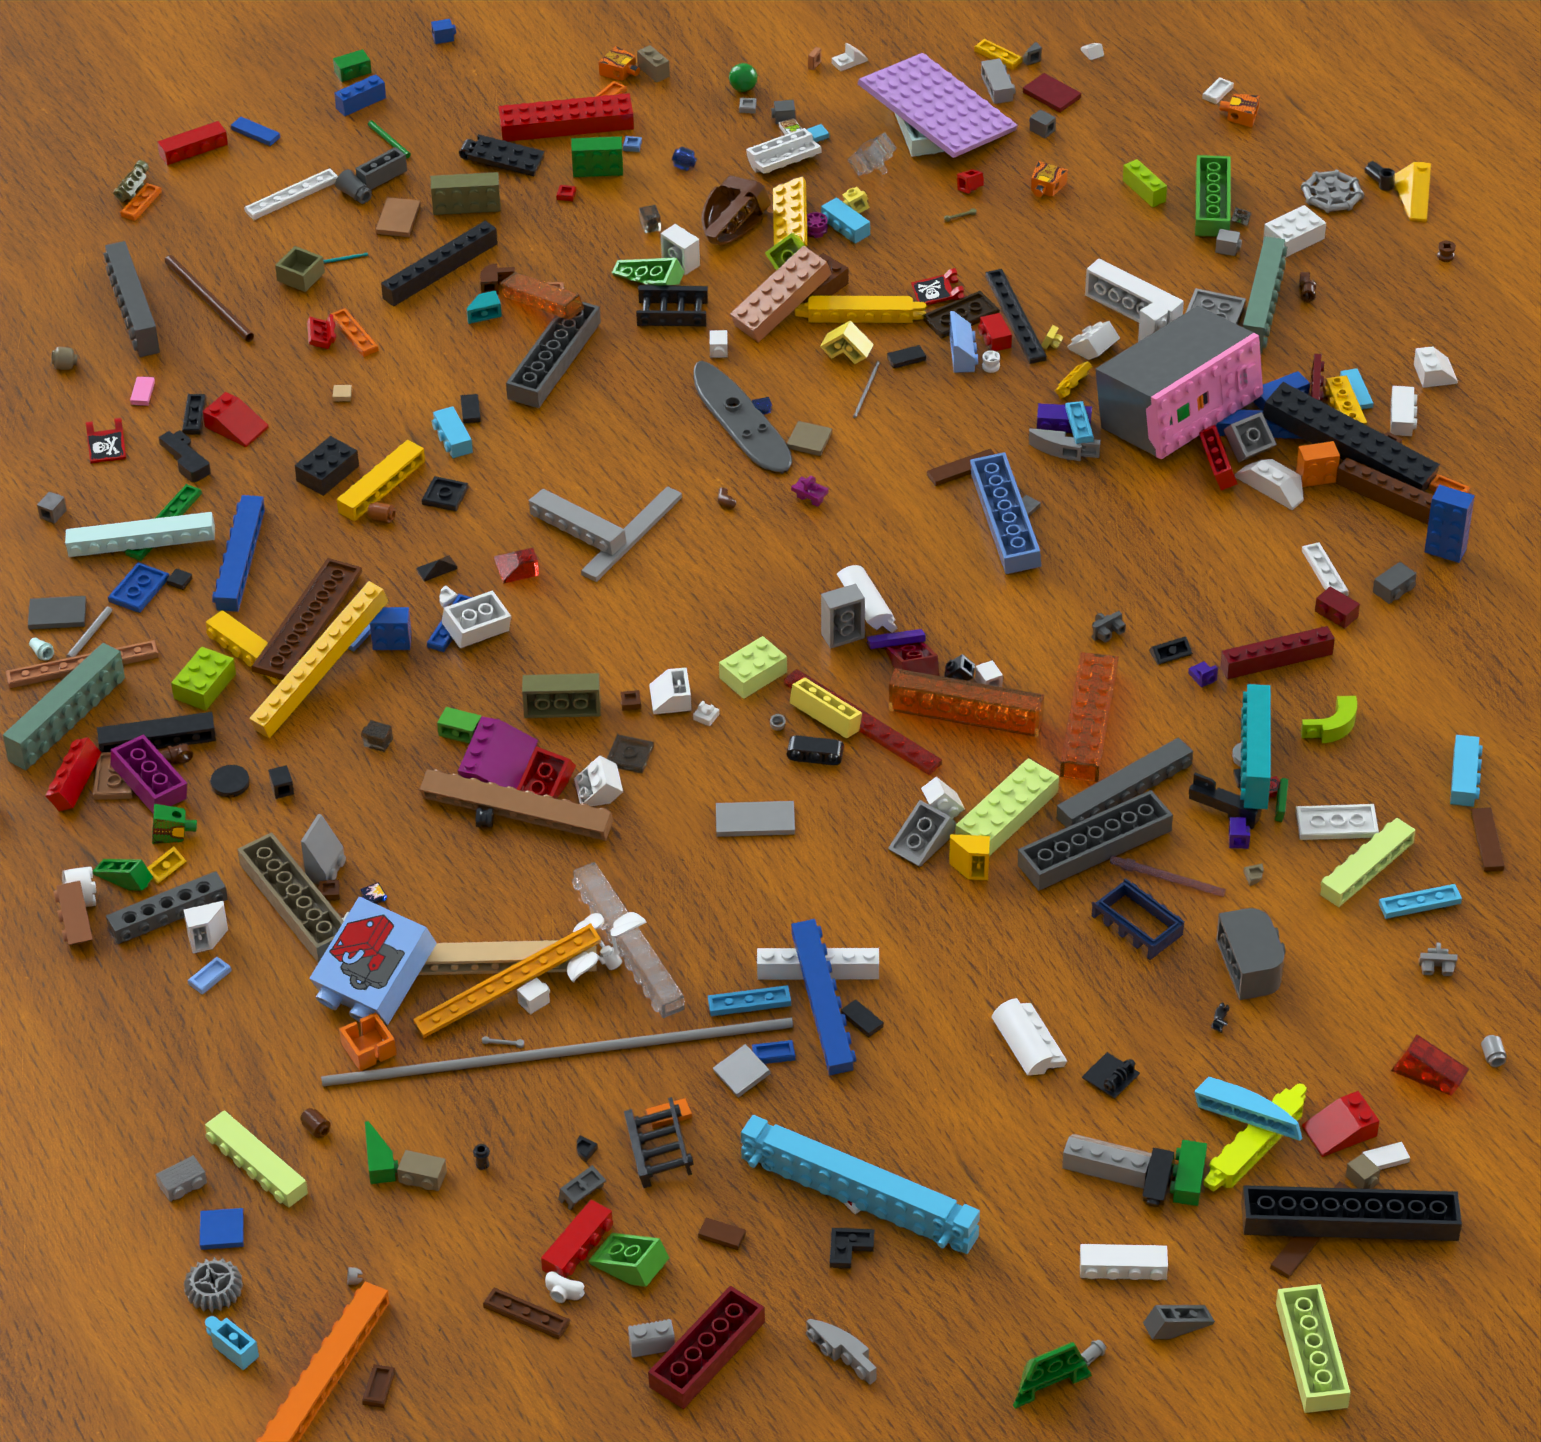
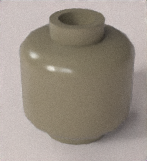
(63, 358)

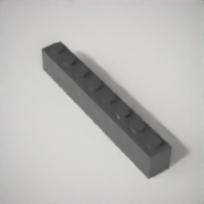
(1126, 783)

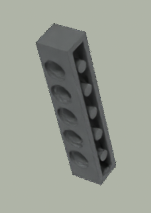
(165, 907)

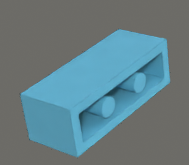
(846, 220)
(452, 432)

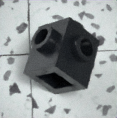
(960, 668)

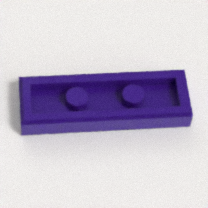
(897, 638)

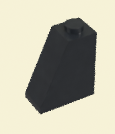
(1158, 1177)

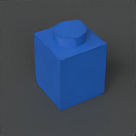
(443, 31)

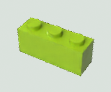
(1144, 183)

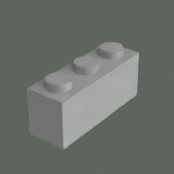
(997, 81)

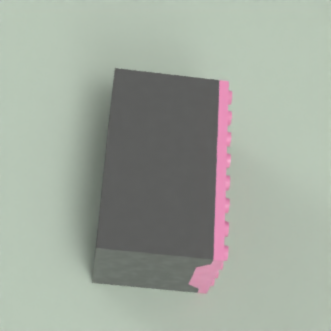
(1179, 381)

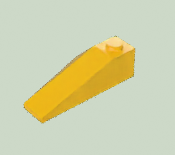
(1413, 189)

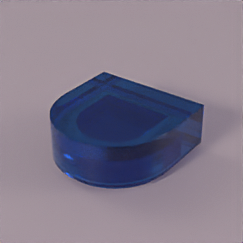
(763, 404)

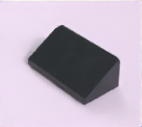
(1171, 650)

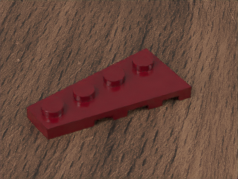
(1317, 380)

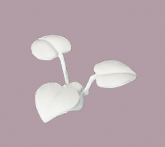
(609, 955)

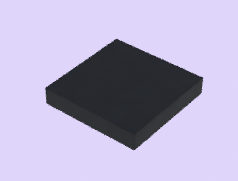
(445, 493)

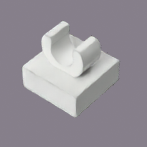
(706, 714)

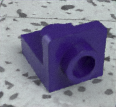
(1203, 673)

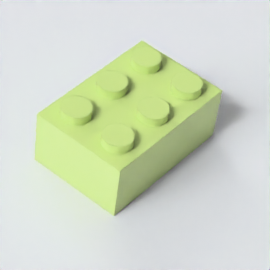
(753, 667)

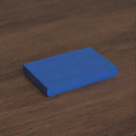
(138, 587)

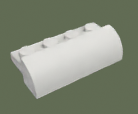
(782, 151)
(876, 610)
(1028, 1037)

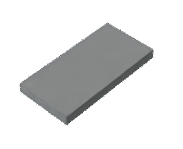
(755, 818)

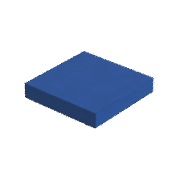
(221, 1228)

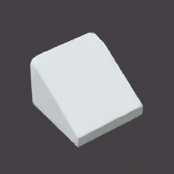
(1093, 50)

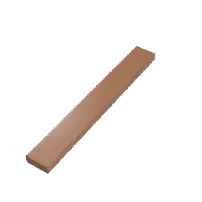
(63, 667)

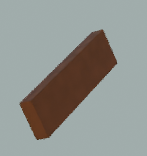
(954, 469)
(1487, 839)
(526, 1313)

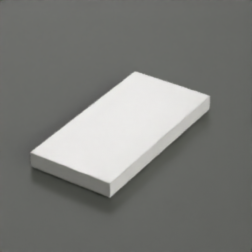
(1336, 821)

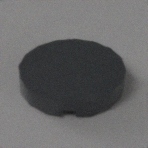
(230, 780)

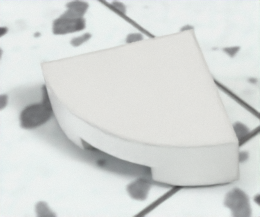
(447, 596)

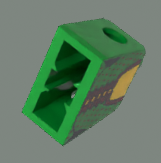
(170, 824)

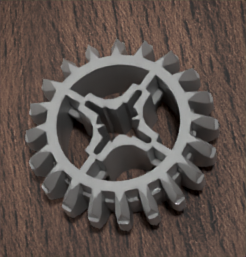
(225, 1279)

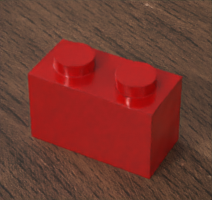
(995, 332)

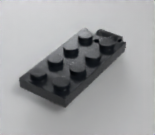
(502, 154)

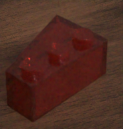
(1430, 1066)

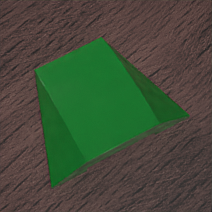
(1049, 1369)

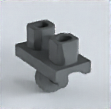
(1106, 625)

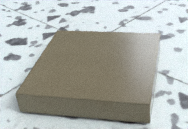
(809, 438)

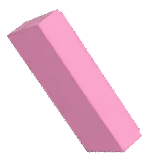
(142, 391)

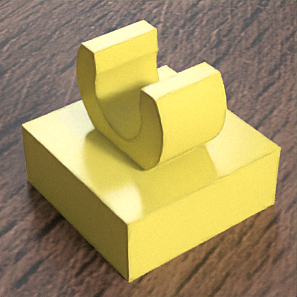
(1052, 338)

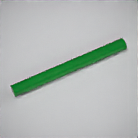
(388, 138)

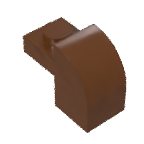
(492, 277)

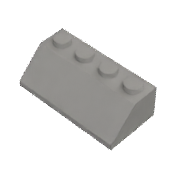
(1106, 1160)

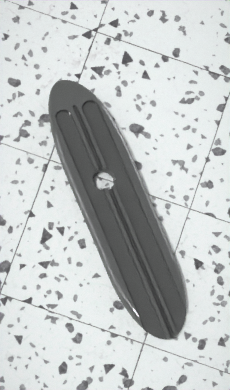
(742, 422)

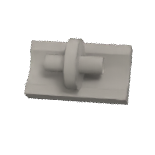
(1437, 957)

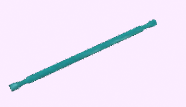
(345, 258)

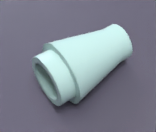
(42, 649)

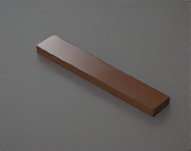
(1296, 1251)

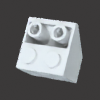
(1094, 340)
(671, 692)
(598, 783)
(205, 925)

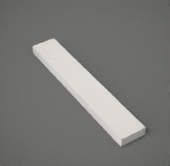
(291, 194)

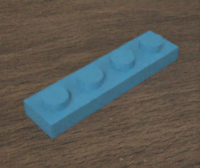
(749, 1000)

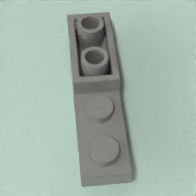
(1060, 446)
(839, 1343)

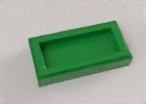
(1281, 799)

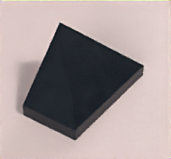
(436, 568)

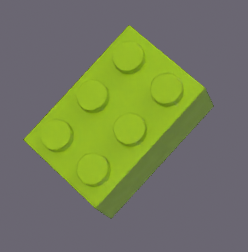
(203, 678)

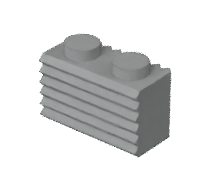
(181, 1178)
(651, 1338)

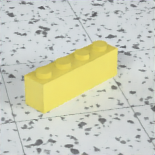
(825, 707)

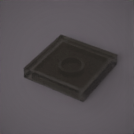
(630, 753)

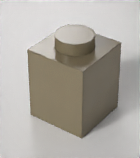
(1363, 1172)

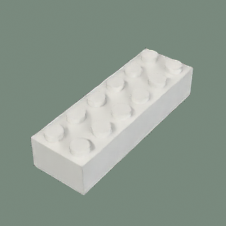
(1126, 292)

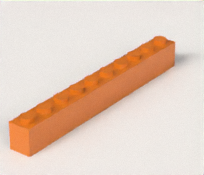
(327, 1365)

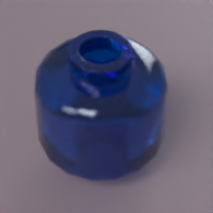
(684, 158)

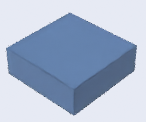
(632, 144)

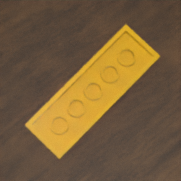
(790, 210)

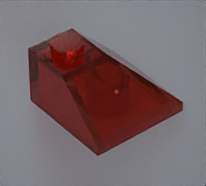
(517, 565)

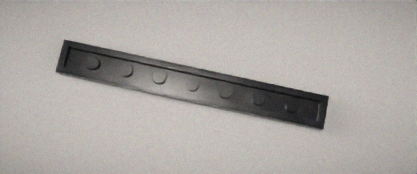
(1015, 316)

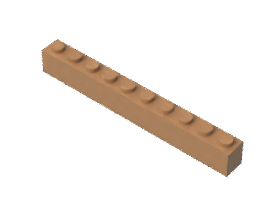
(517, 804)

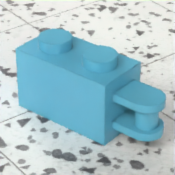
(232, 1341)

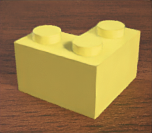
(849, 340)

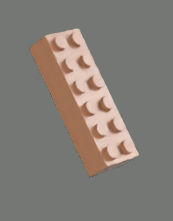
(780, 294)

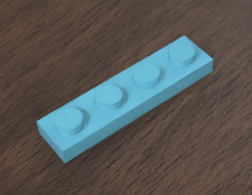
(1420, 901)

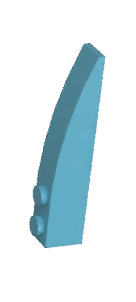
(1246, 1107)

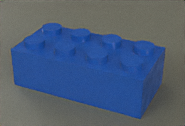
(1449, 523)

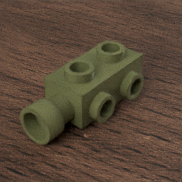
(132, 182)

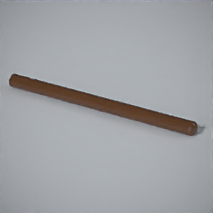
(209, 298)

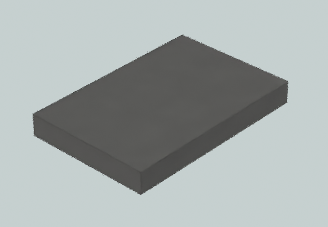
(57, 612)

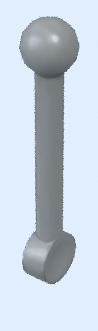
(519, 1043)

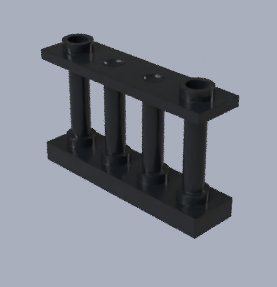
(672, 294)
(638, 1139)

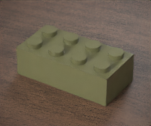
(465, 193)
(561, 695)

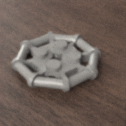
(1340, 191)

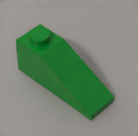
(126, 873)
(380, 1157)

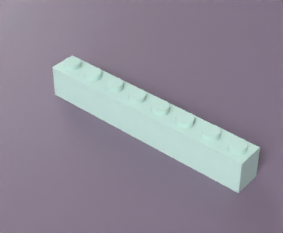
(140, 534)

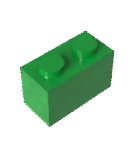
(352, 65)

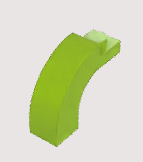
(1334, 727)

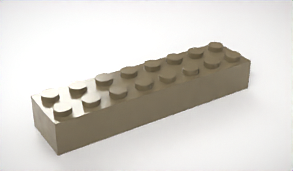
(291, 893)

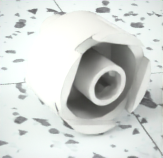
(84, 876)

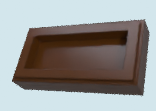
(722, 1233)
(378, 1386)

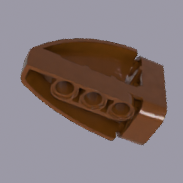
(733, 209)

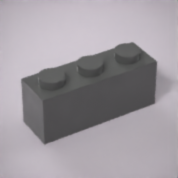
(382, 168)

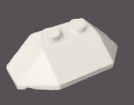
(1274, 481)

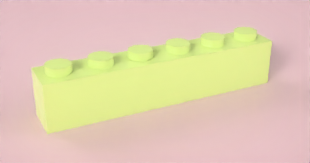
(1367, 862)
(256, 1159)

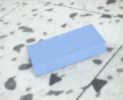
(209, 975)

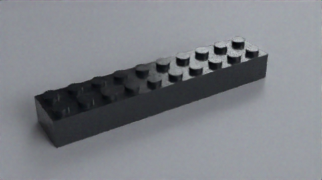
(1354, 440)
(1351, 1213)

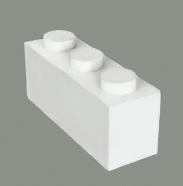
(1403, 410)

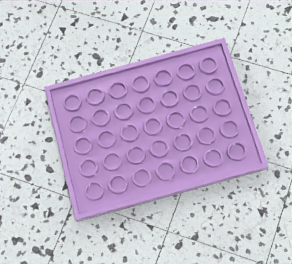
(937, 105)

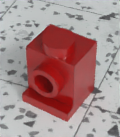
(969, 180)

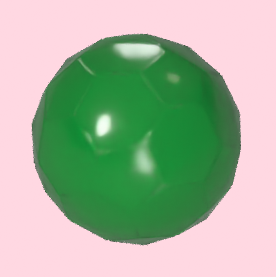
(743, 77)

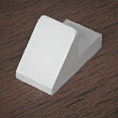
(849, 59)

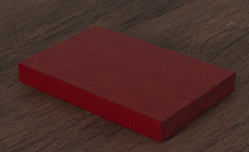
(1052, 92)

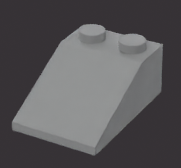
(922, 834)
(321, 851)

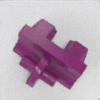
(809, 489)

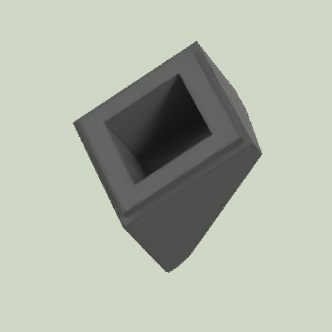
(1033, 54)

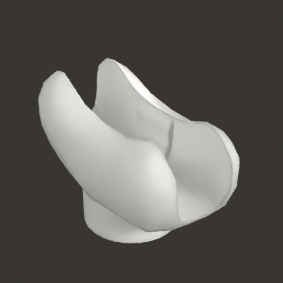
(563, 1288)

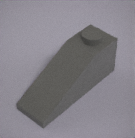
(1176, 1320)

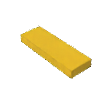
(994, 51)

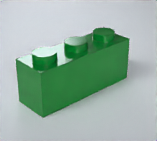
(1188, 1172)

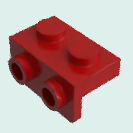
(321, 332)

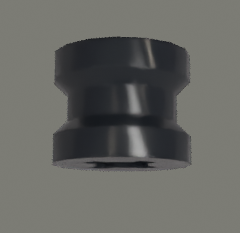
(484, 817)

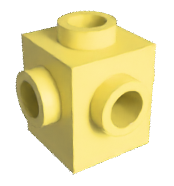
(856, 199)

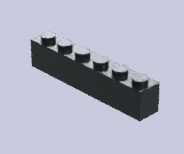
(160, 732)

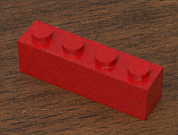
(192, 142)
(1218, 457)
(73, 774)
(577, 1239)

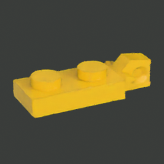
(1072, 379)

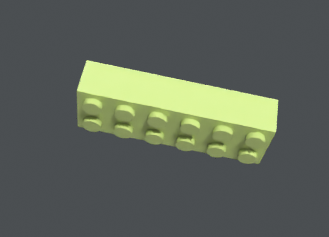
(1010, 804)
(1312, 1348)

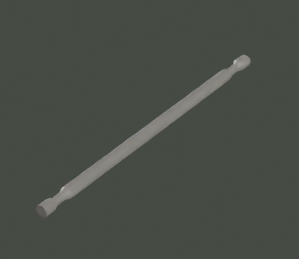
(866, 389)

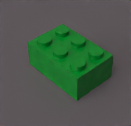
(597, 156)

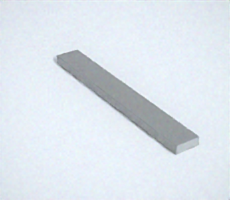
(634, 532)

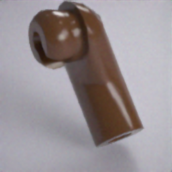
(724, 499)

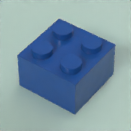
(391, 629)

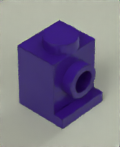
(1238, 833)

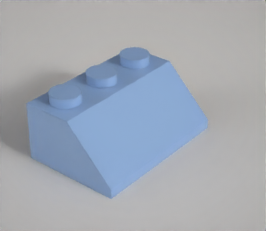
(962, 344)

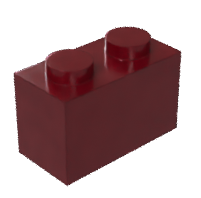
(1337, 607)

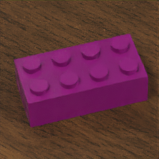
(148, 773)

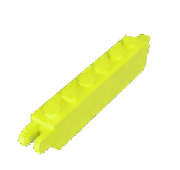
(1252, 1143)

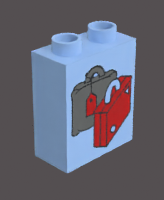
(372, 961)

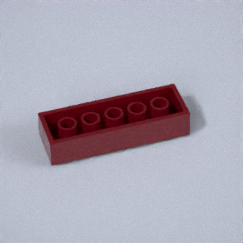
(706, 1347)

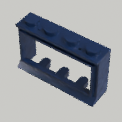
(1131, 890)

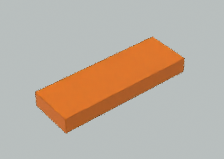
(140, 202)

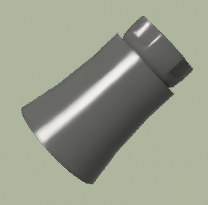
(353, 186)

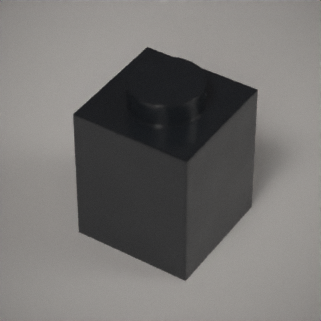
(281, 782)

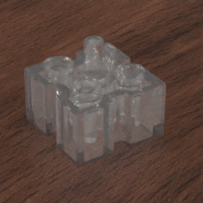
(872, 155)

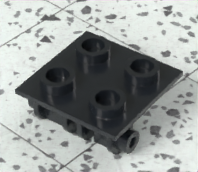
(1111, 1074)

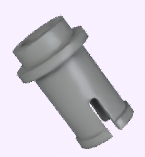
(1091, 1353)

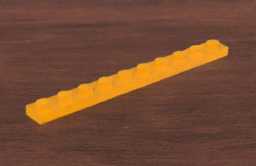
(507, 980)

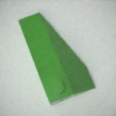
(650, 271)

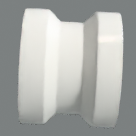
(991, 361)

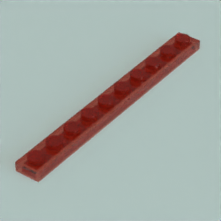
(882, 733)

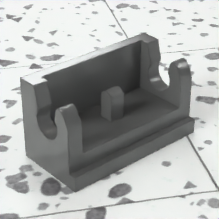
(581, 1186)

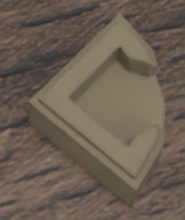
(1253, 873)

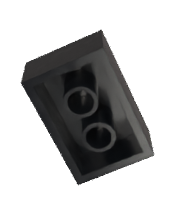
(326, 465)

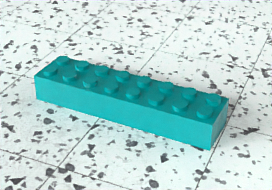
(1256, 746)

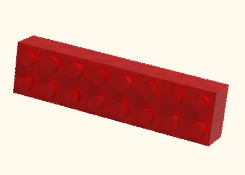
(566, 117)

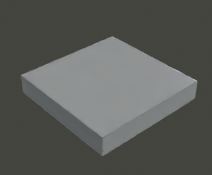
(741, 1070)

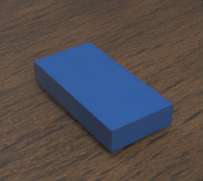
(774, 1051)

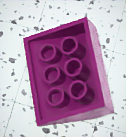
(497, 753)

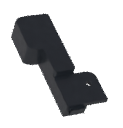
(190, 463)
(1205, 792)

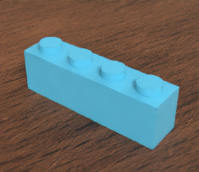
(1465, 770)

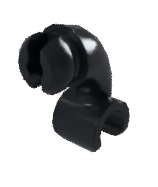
(1219, 1016)

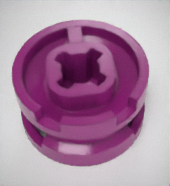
(816, 225)

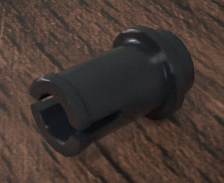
(481, 1154)

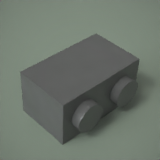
(1394, 582)

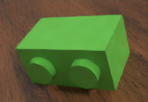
(458, 724)

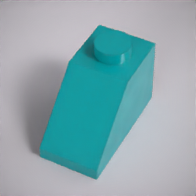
(484, 307)

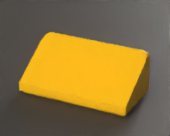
(166, 865)

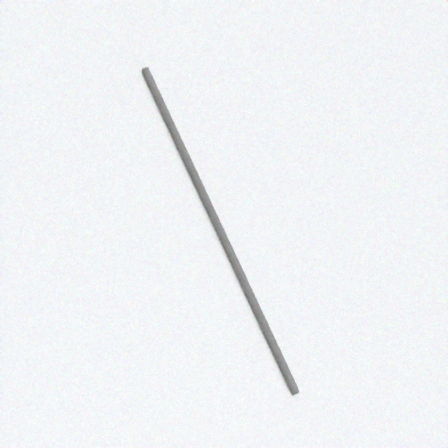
(556, 1052)

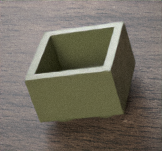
(300, 268)

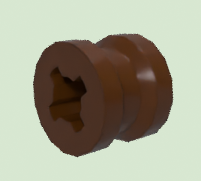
(1446, 251)

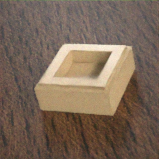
(342, 392)

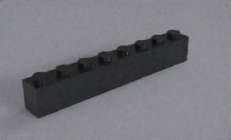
(439, 263)

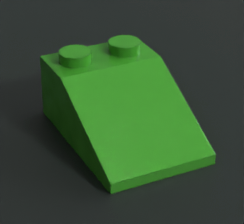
(630, 1258)

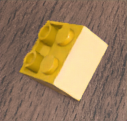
(970, 855)

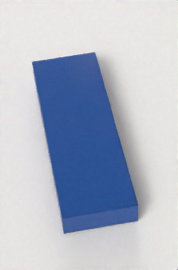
(255, 131)

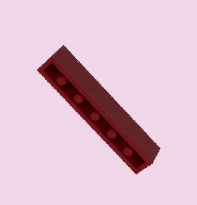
(1277, 652)

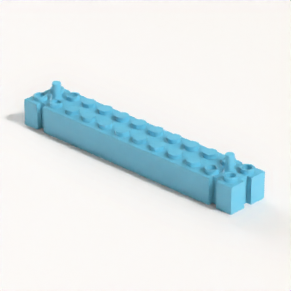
(861, 1183)

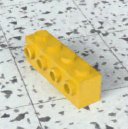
(1343, 398)

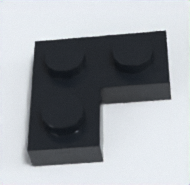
(848, 1240)

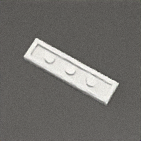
(1323, 567)

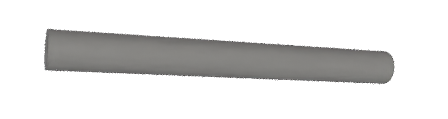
(89, 633)

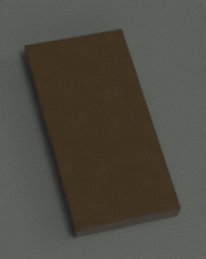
(968, 307)

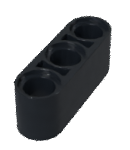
(815, 750)

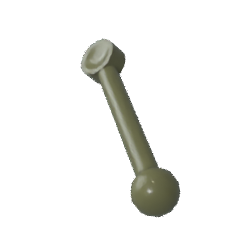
(972, 211)

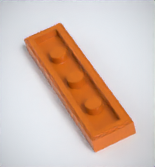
(354, 332)

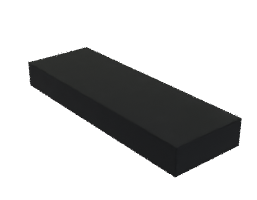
(193, 414)

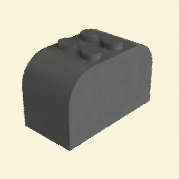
(1251, 951)

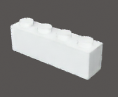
(1123, 1261)

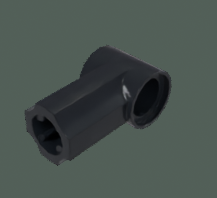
(1384, 176)

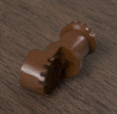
(1307, 287)
(172, 753)

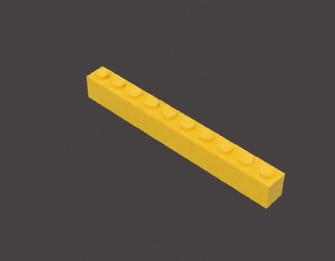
(318, 659)

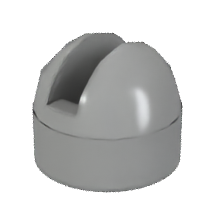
(775, 720)
(352, 1276)

